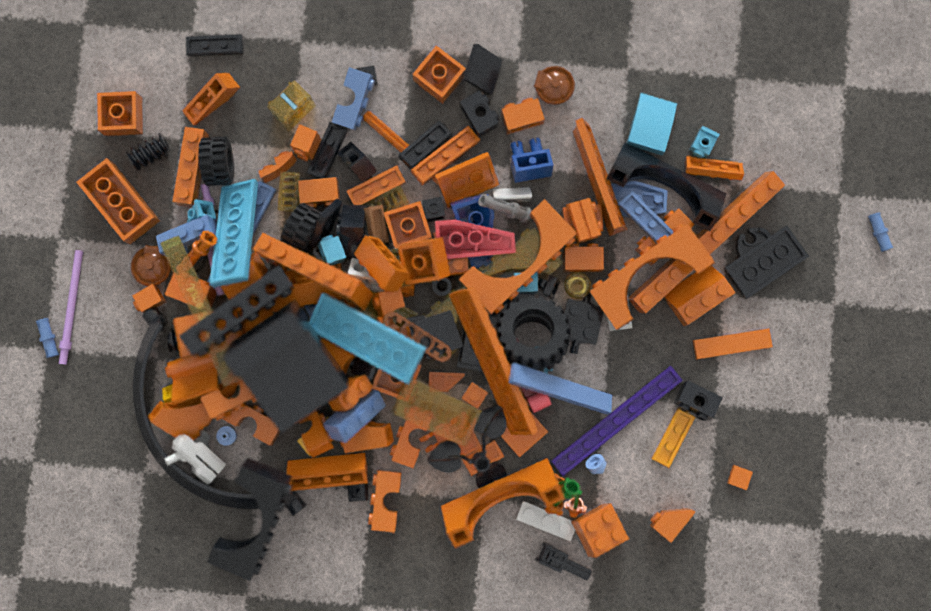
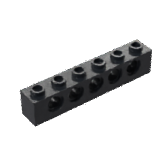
(192, 337)

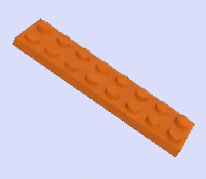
(493, 361)

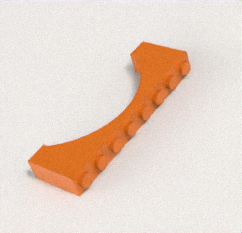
(191, 415)

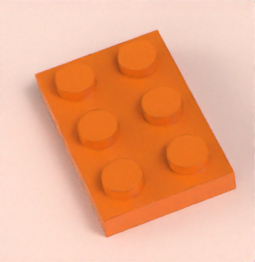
(467, 179)

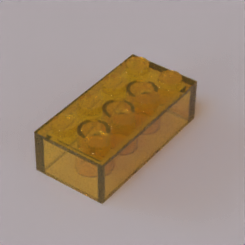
(436, 411)

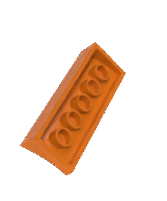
(597, 176)

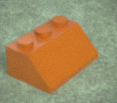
(698, 295)

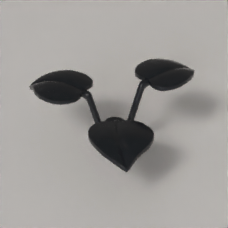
(447, 454)

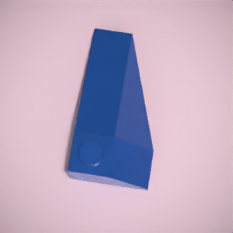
(471, 212)

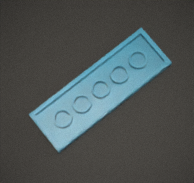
(234, 233)
(366, 338)

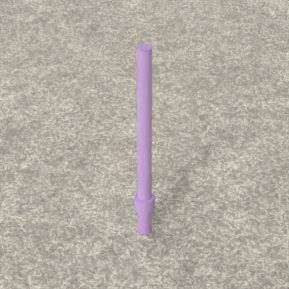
(65, 344)

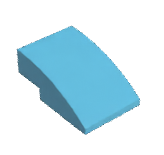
(652, 124)

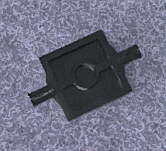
(584, 321)

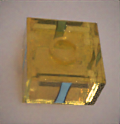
(291, 105)

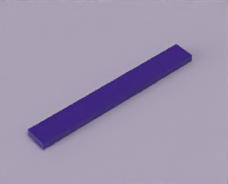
(616, 420)

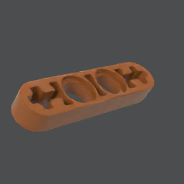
(418, 334)

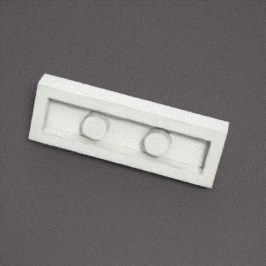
(547, 522)

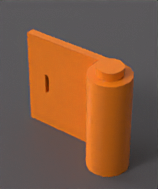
(192, 377)

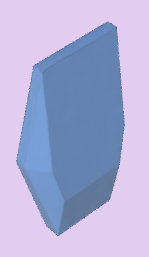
(652, 196)

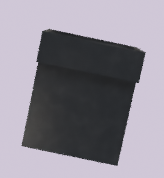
(286, 366)

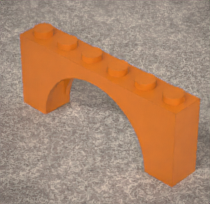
(553, 234)
(680, 245)
(339, 282)
(371, 435)
(464, 512)

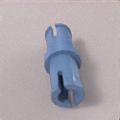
(880, 232)
(47, 338)

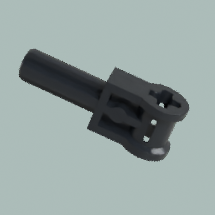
(559, 561)

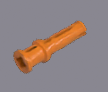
(201, 246)

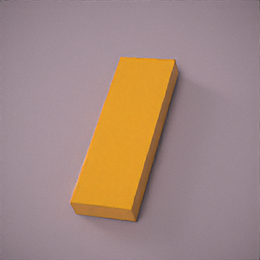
(673, 438)

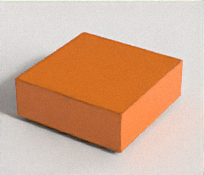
(739, 477)

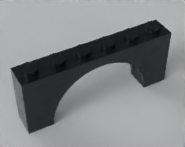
(702, 198)
(268, 489)

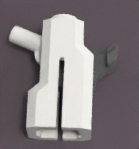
(194, 452)

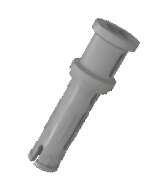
(511, 209)

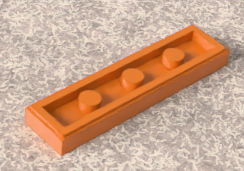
(445, 155)
(732, 343)

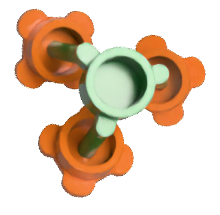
(571, 491)

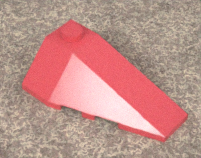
(473, 240)

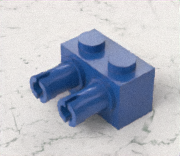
(531, 164)

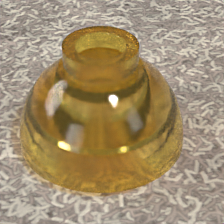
(577, 285)

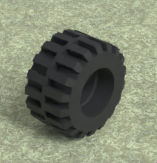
(216, 161)
(300, 227)

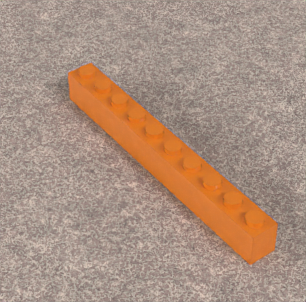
(729, 221)

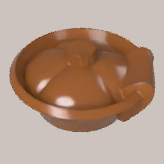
(554, 85)
(150, 266)

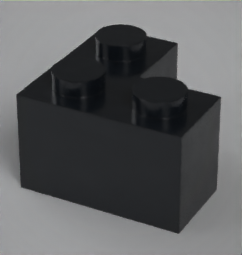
(351, 228)

